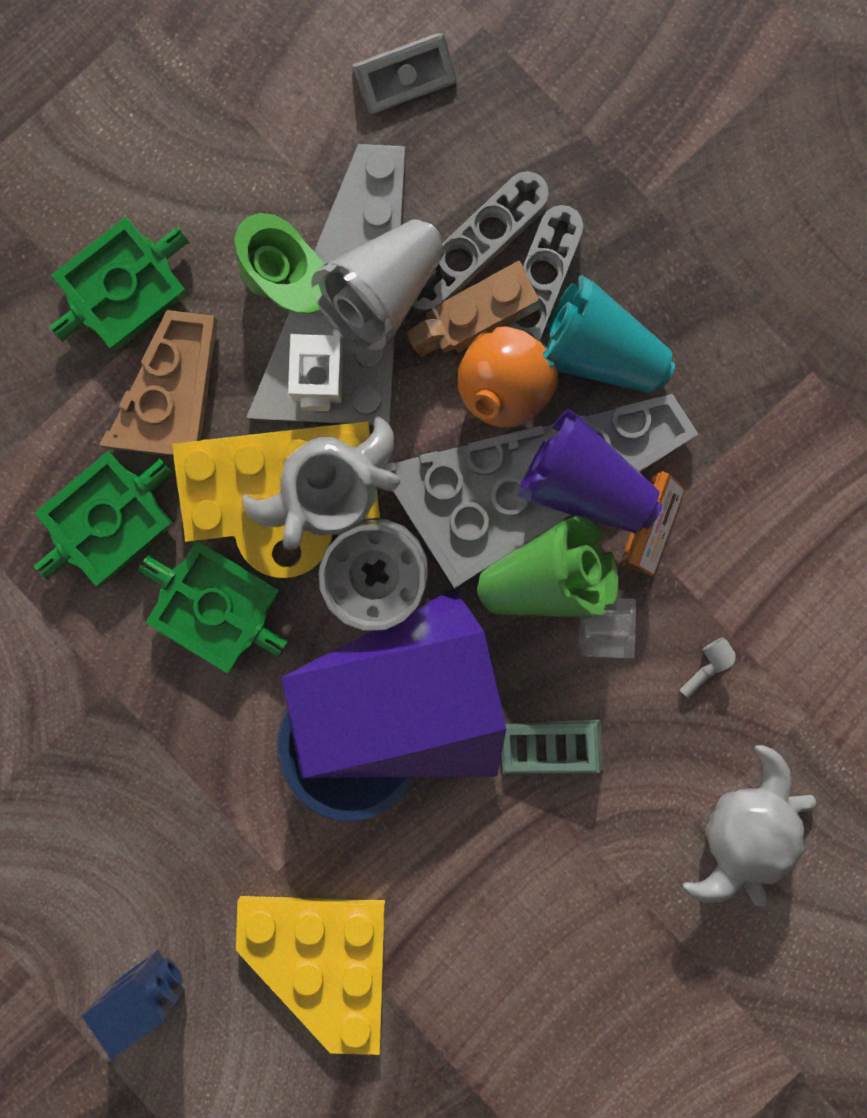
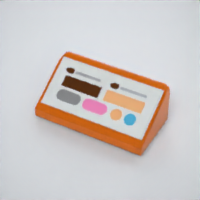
(647, 545)

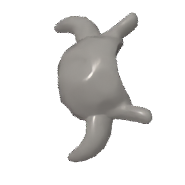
(327, 486)
(754, 835)

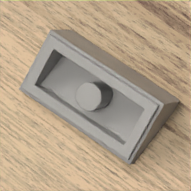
(405, 73)

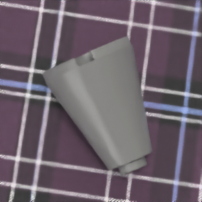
(378, 282)

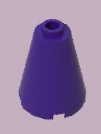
(589, 479)

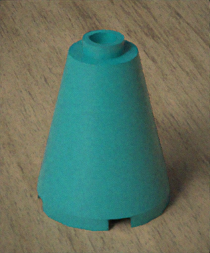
(604, 342)

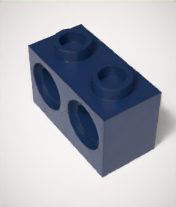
(134, 1003)

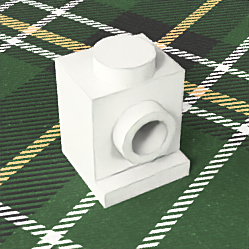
(314, 354)

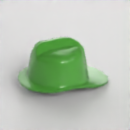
(277, 263)

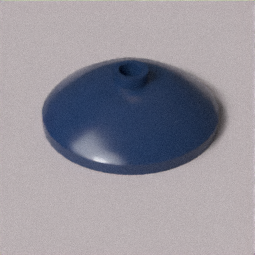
(337, 797)

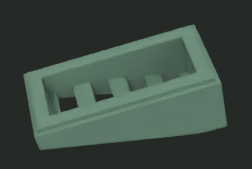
(572, 764)

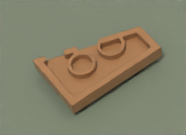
(170, 390)

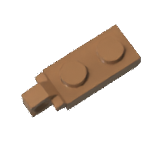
(479, 309)

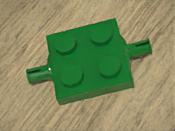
(119, 284)
(104, 519)
(213, 606)

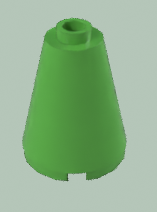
(553, 575)

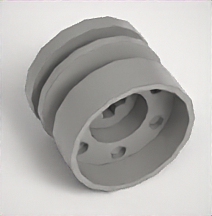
(358, 598)

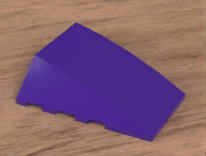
(401, 701)

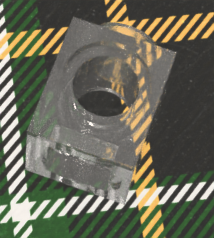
(610, 633)

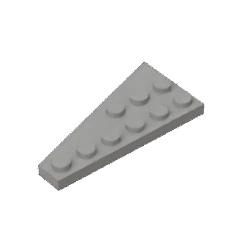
(468, 494)

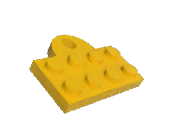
(220, 471)

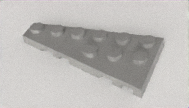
(363, 210)

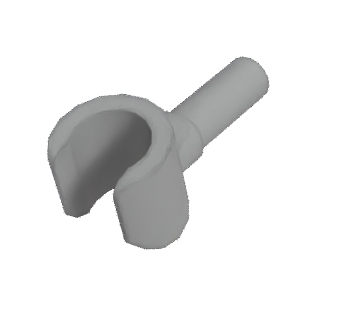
(720, 658)

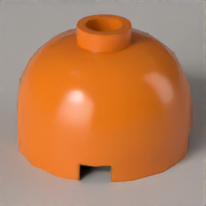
(506, 378)

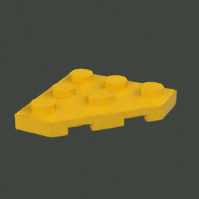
(321, 963)

